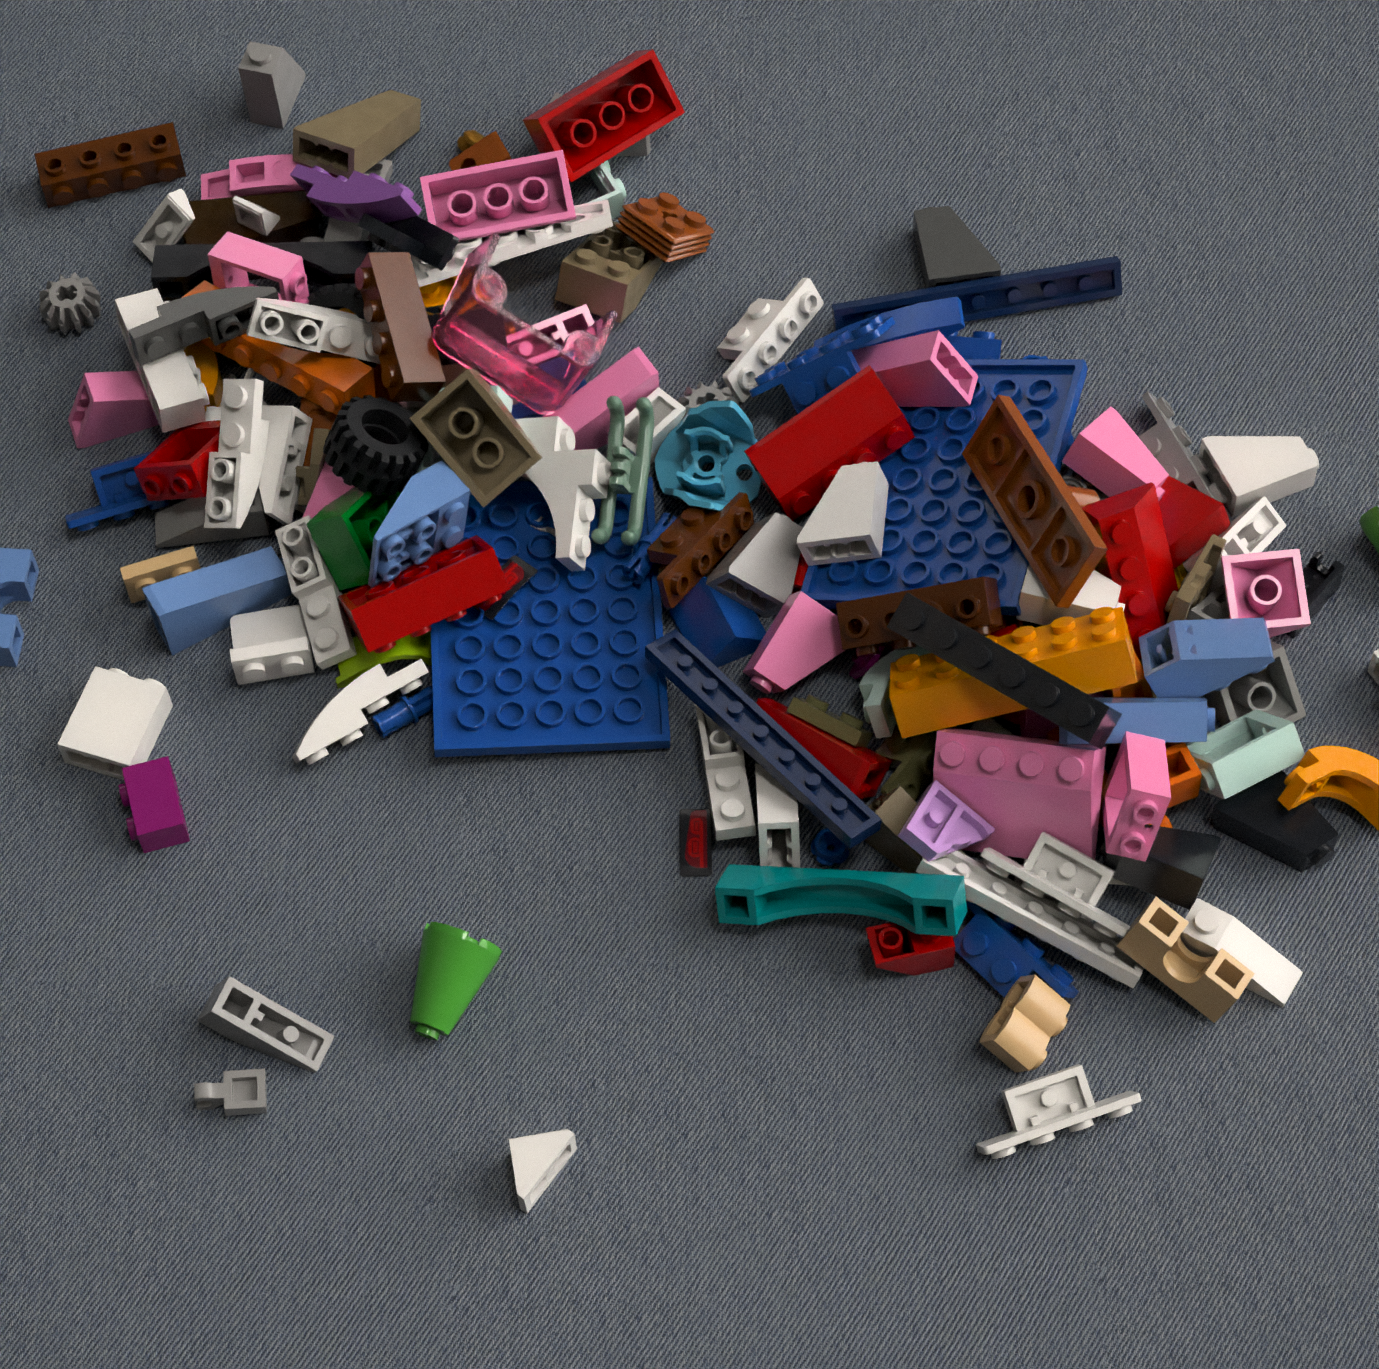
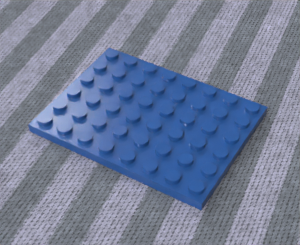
(936, 510)
(564, 652)

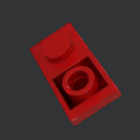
(909, 953)

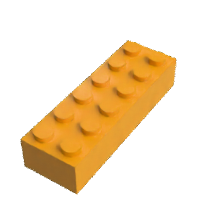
(1083, 651)

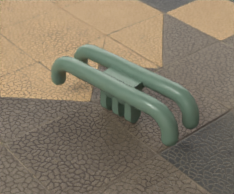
(628, 471)

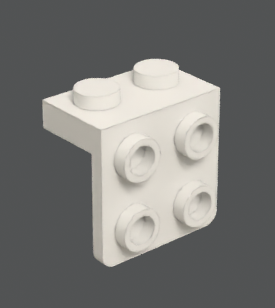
(270, 645)

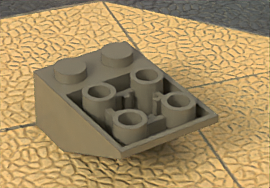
(607, 274)

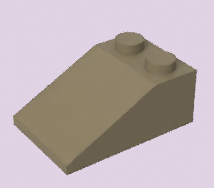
(476, 436)

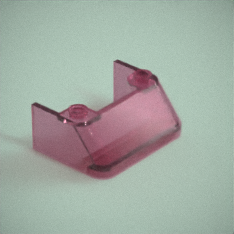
(507, 349)

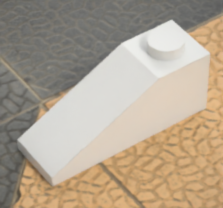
(284, 451)
(1247, 534)
(1214, 929)

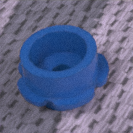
(824, 856)

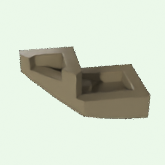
(309, 474)

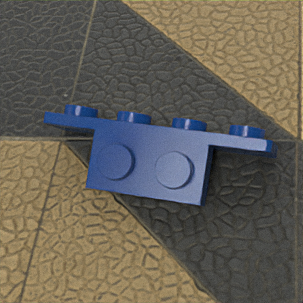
(118, 494)
(1005, 956)

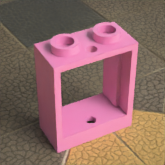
(237, 255)
(1135, 796)

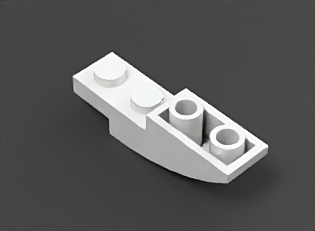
(312, 328)
(240, 456)
(317, 595)
(343, 714)
(725, 781)

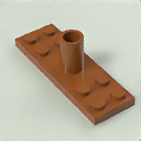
(1035, 501)

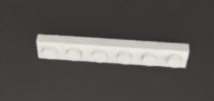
(1037, 916)

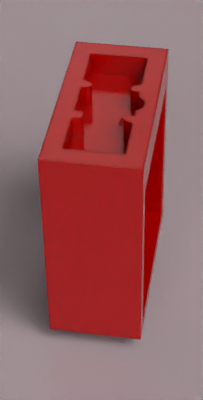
(180, 463)

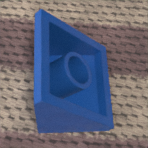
(717, 624)

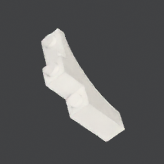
(568, 483)

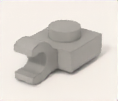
(241, 1093)

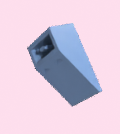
(420, 523)
(1203, 655)

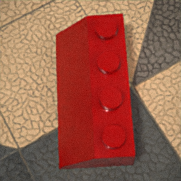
(606, 113)
(840, 429)
(1136, 556)
(425, 595)

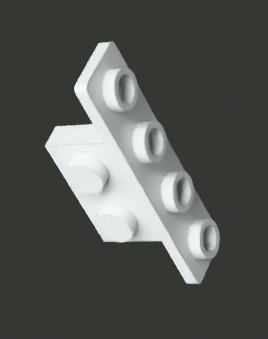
(766, 335)
(1066, 876)
(1050, 1105)

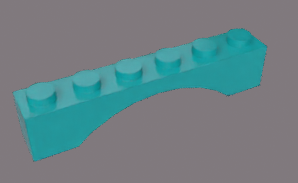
(913, 900)

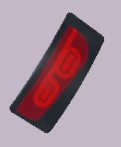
(517, 574)
(695, 842)

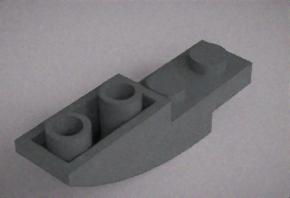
(184, 321)

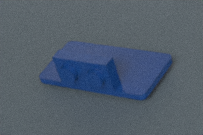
(819, 372)

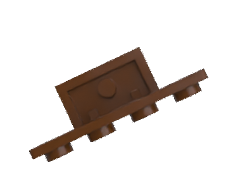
(696, 545)

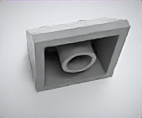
(1268, 691)

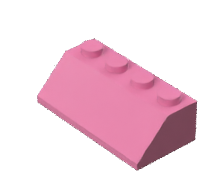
(500, 196)

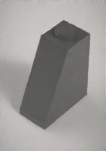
(949, 249)

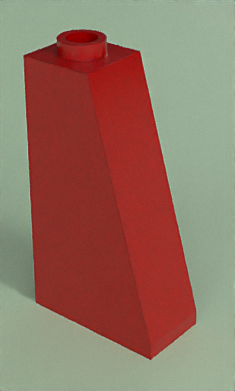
(1189, 519)
(854, 766)

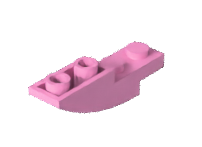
(252, 177)

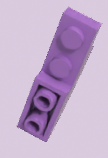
(352, 197)

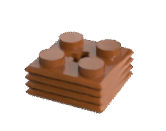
(665, 227)

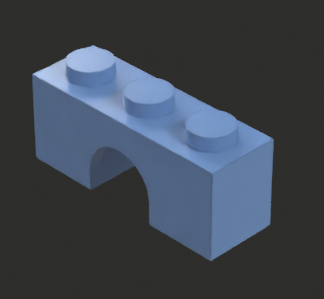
(17, 583)

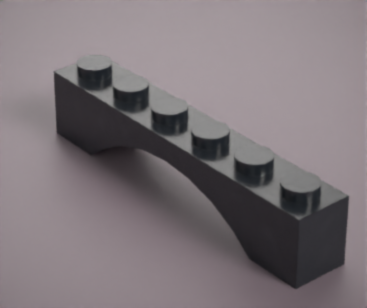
(183, 267)
(1004, 671)

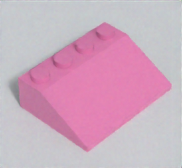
(1023, 787)

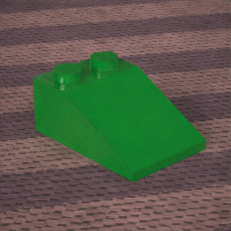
(346, 534)

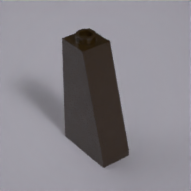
(217, 216)

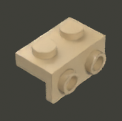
(157, 569)

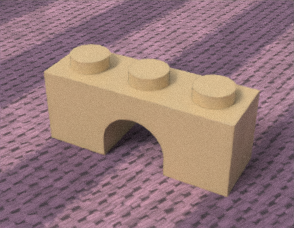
(1204, 982)

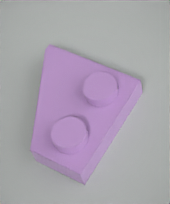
(943, 824)

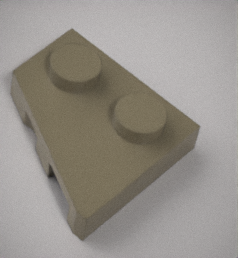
(1197, 582)

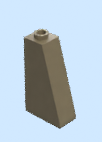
(357, 133)

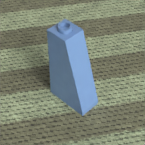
(205, 599)
(1156, 717)

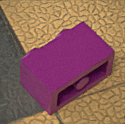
(155, 805)

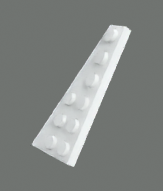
(590, 219)

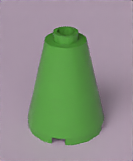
(448, 977)

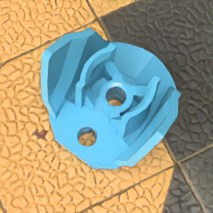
(708, 434)

